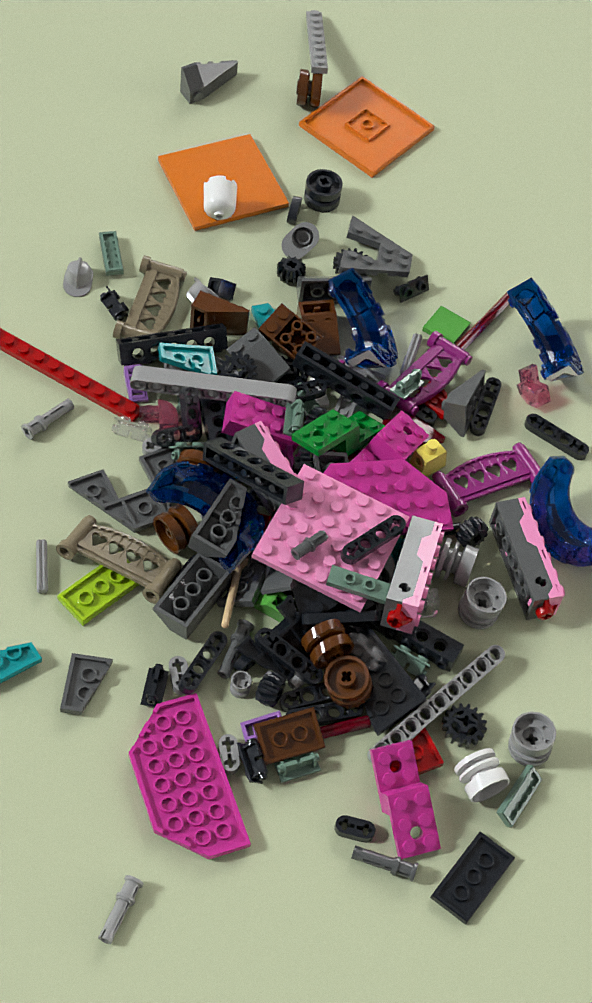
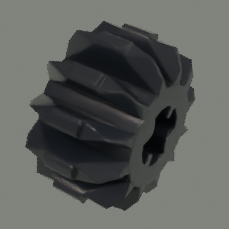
(290, 269)
(472, 532)
(270, 688)

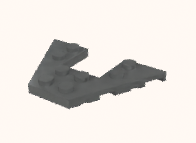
(390, 256)
(134, 510)

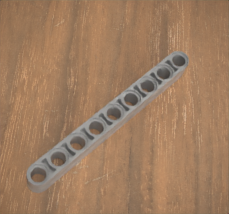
(209, 386)
(444, 697)

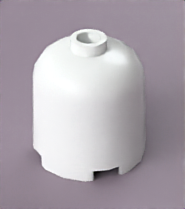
(220, 197)

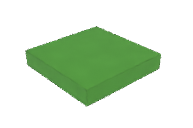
(447, 323)

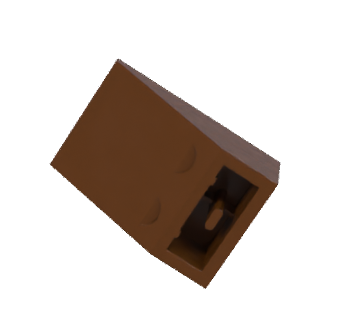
(214, 310)
(323, 319)
(288, 332)

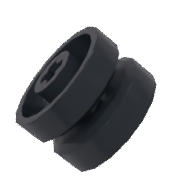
(323, 190)

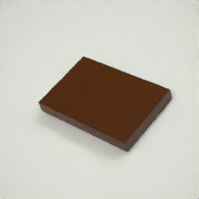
(289, 736)

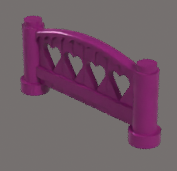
(439, 349)
(459, 496)

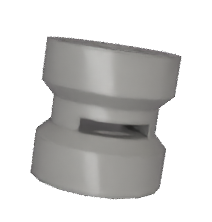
(243, 680)

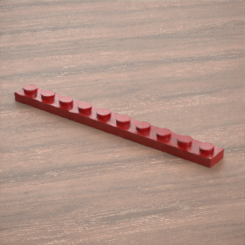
(68, 376)

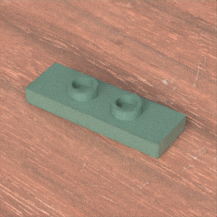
(111, 253)
(358, 584)
(519, 795)

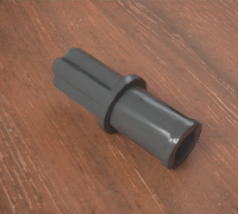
(309, 544)

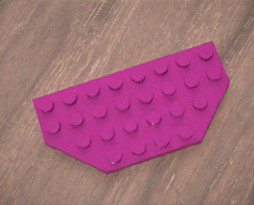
(397, 486)
(186, 781)

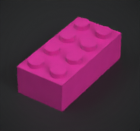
(247, 410)

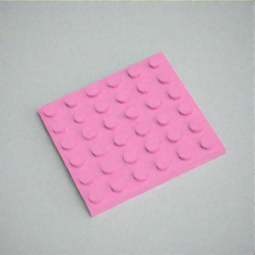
(343, 516)

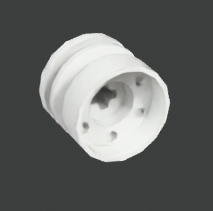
(482, 775)

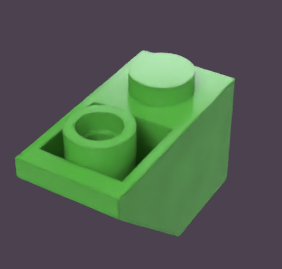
(268, 602)

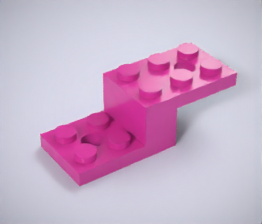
(392, 442)
(405, 799)

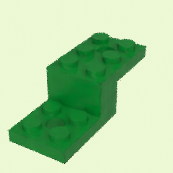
(337, 433)

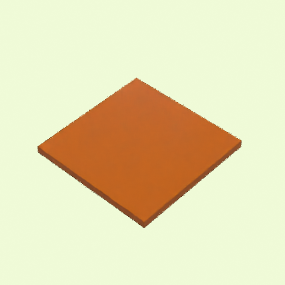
(366, 126)
(238, 161)

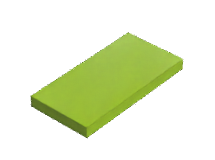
(95, 593)

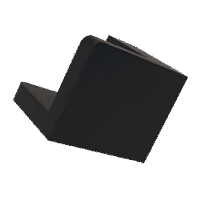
(223, 288)

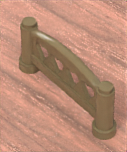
(154, 272)
(154, 581)

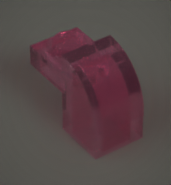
(531, 389)
(163, 414)

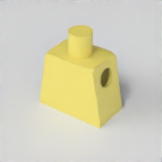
(429, 457)

